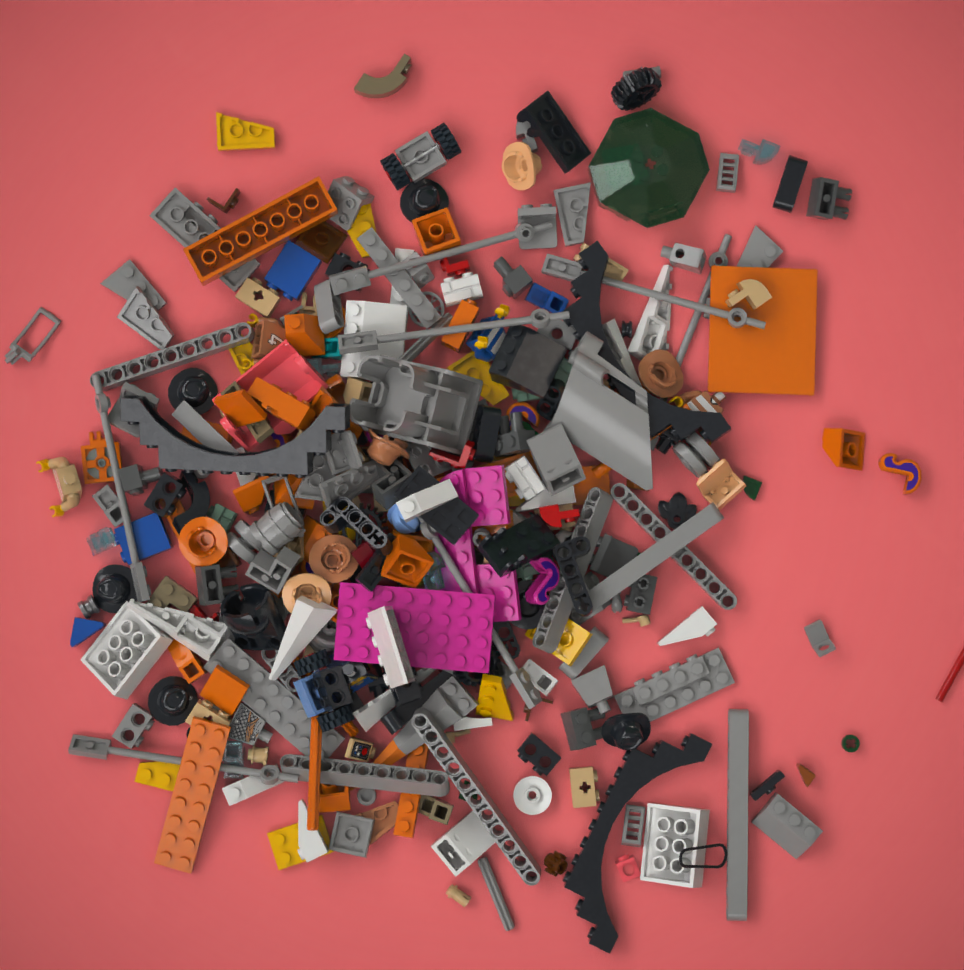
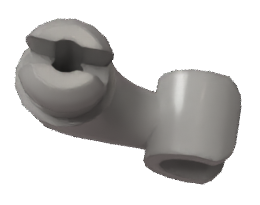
(616, 603)

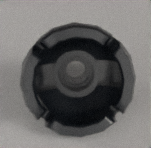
(254, 618)

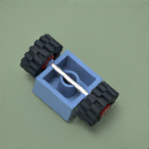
(310, 696)

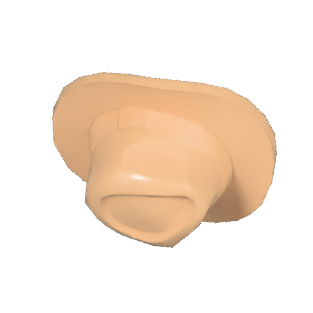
(520, 165)
(308, 585)

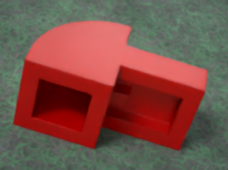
(553, 517)

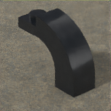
(199, 500)

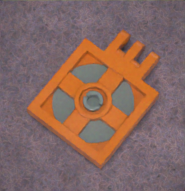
(96, 460)

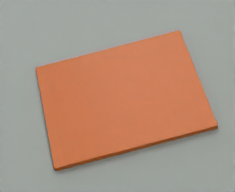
(769, 358)

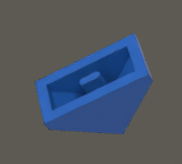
(84, 629)

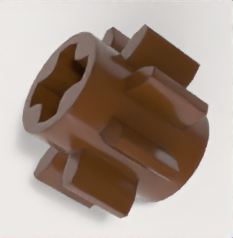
(555, 863)

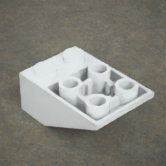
(463, 843)

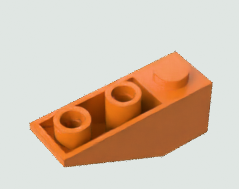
(186, 661)

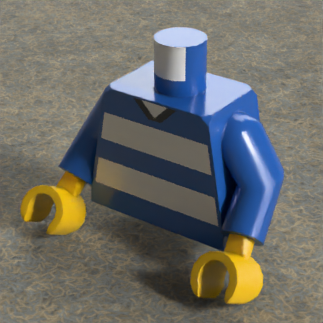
(487, 342)

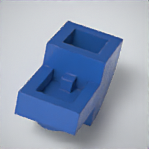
(546, 299)

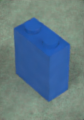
(292, 271)
(149, 537)

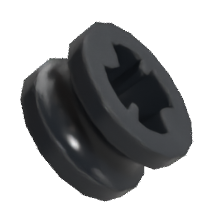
(626, 329)

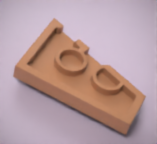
(384, 819)

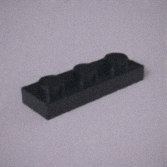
(371, 572)

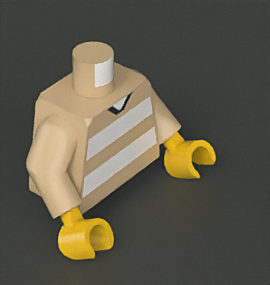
(67, 483)

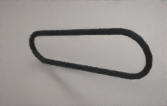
(702, 847)

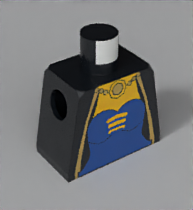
(358, 675)

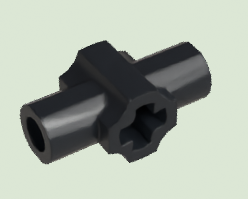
(666, 441)
(378, 686)

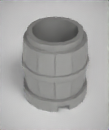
(277, 527)

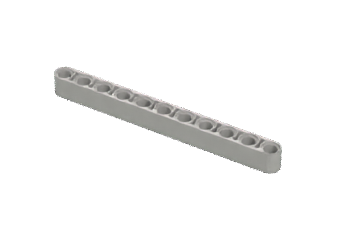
(475, 787)
(737, 815)

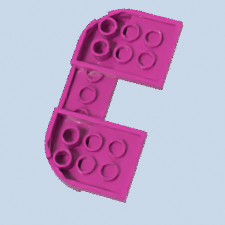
(486, 494)

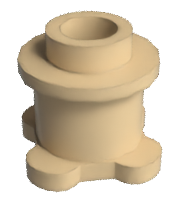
(258, 755)

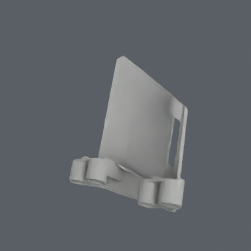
(602, 419)

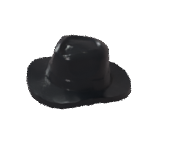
(422, 199)
(195, 388)
(113, 587)
(529, 612)
(172, 700)
(626, 730)

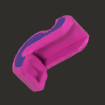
(545, 581)

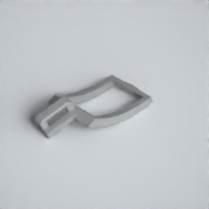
(17, 350)
(274, 478)

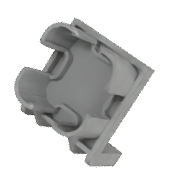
(417, 403)

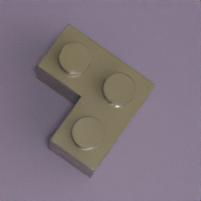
(172, 593)

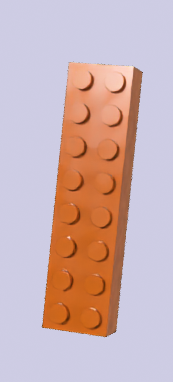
(260, 231)

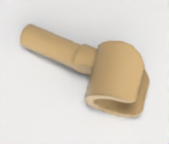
(643, 620)
(451, 735)

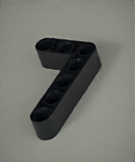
(401, 715)

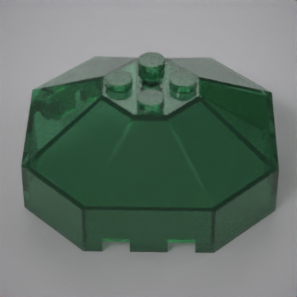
(643, 193)

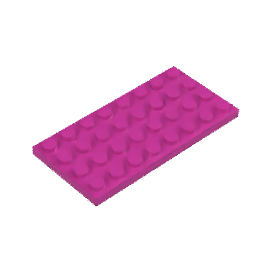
(436, 626)

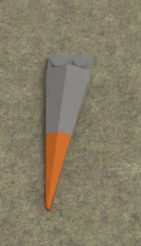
(446, 705)

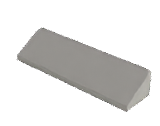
(201, 428)

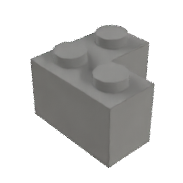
(273, 571)

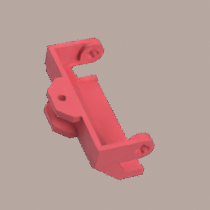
(288, 371)

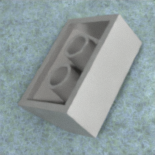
(786, 826)

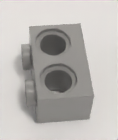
(130, 723)

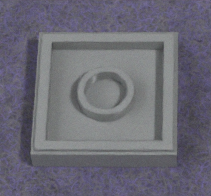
(351, 834)

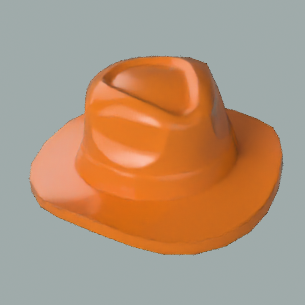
(203, 541)

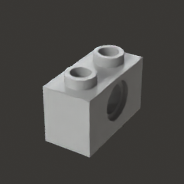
(567, 339)

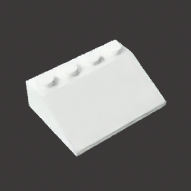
(371, 316)
(390, 646)
(125, 652)
(666, 834)

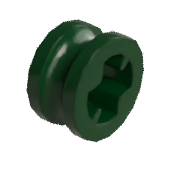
(850, 749)

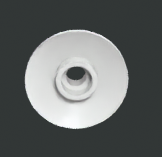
(540, 802)

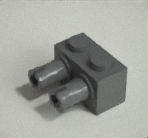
(823, 199)
(514, 280)
(512, 441)
(136, 480)
(210, 584)
(641, 595)
(579, 727)

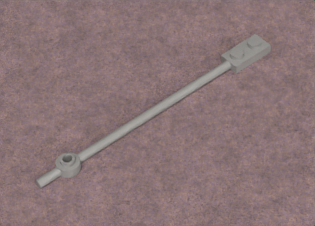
(570, 270)
(360, 276)
(696, 315)
(369, 340)
(137, 569)
(519, 676)
(100, 749)

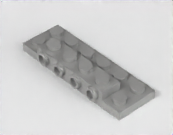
(189, 224)
(677, 686)

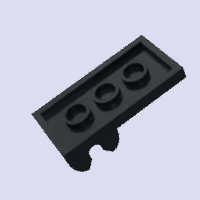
(555, 131)
(518, 545)

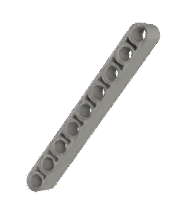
(181, 356)
(652, 556)
(677, 557)
(560, 603)
(370, 775)

